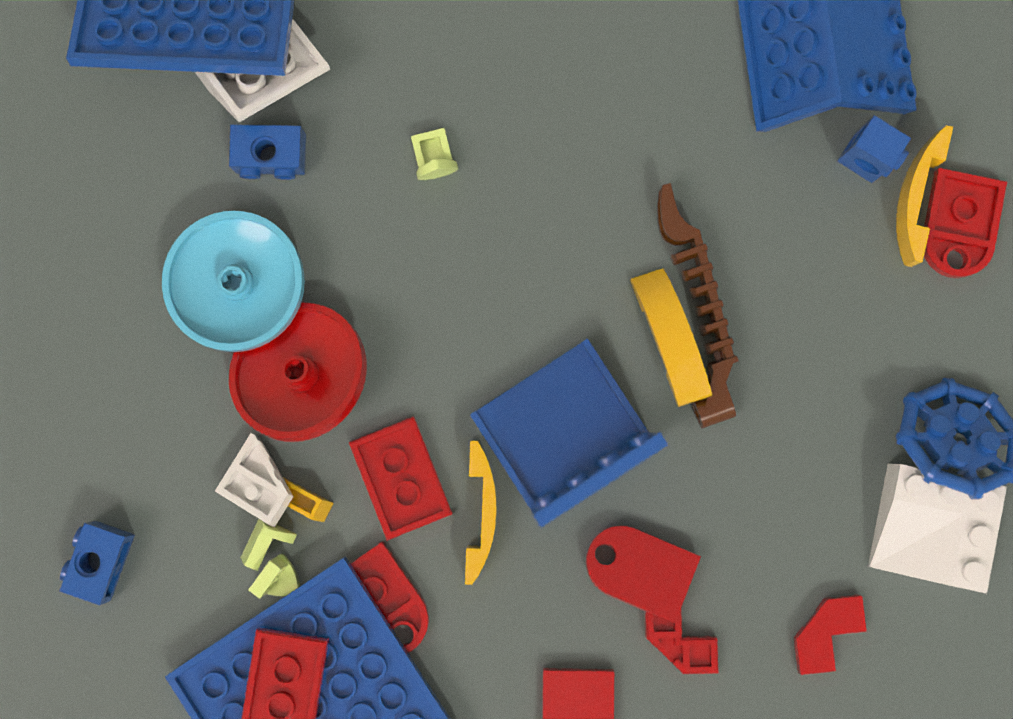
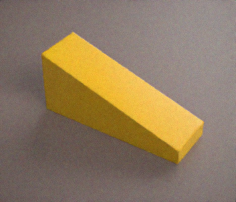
(308, 502)

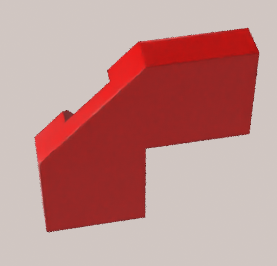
(814, 640)
(686, 653)

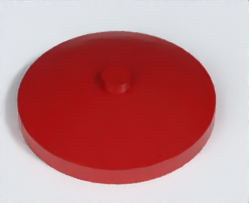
(302, 378)

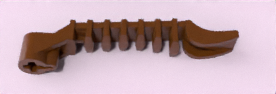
(678, 232)

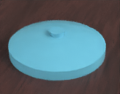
(233, 281)

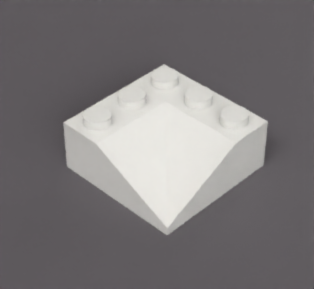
(935, 531)

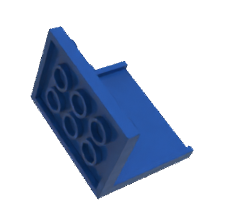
(825, 57)
(565, 432)

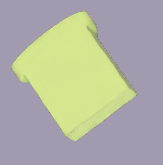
(433, 155)
(260, 542)
(276, 579)

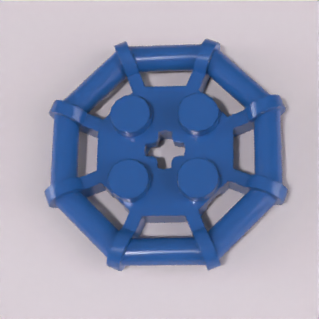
(945, 451)

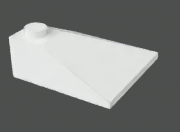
(250, 93)

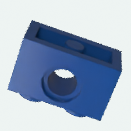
(250, 140)
(875, 150)
(112, 548)

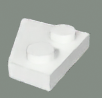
(256, 483)

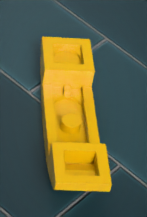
(912, 237)
(672, 337)
(477, 555)

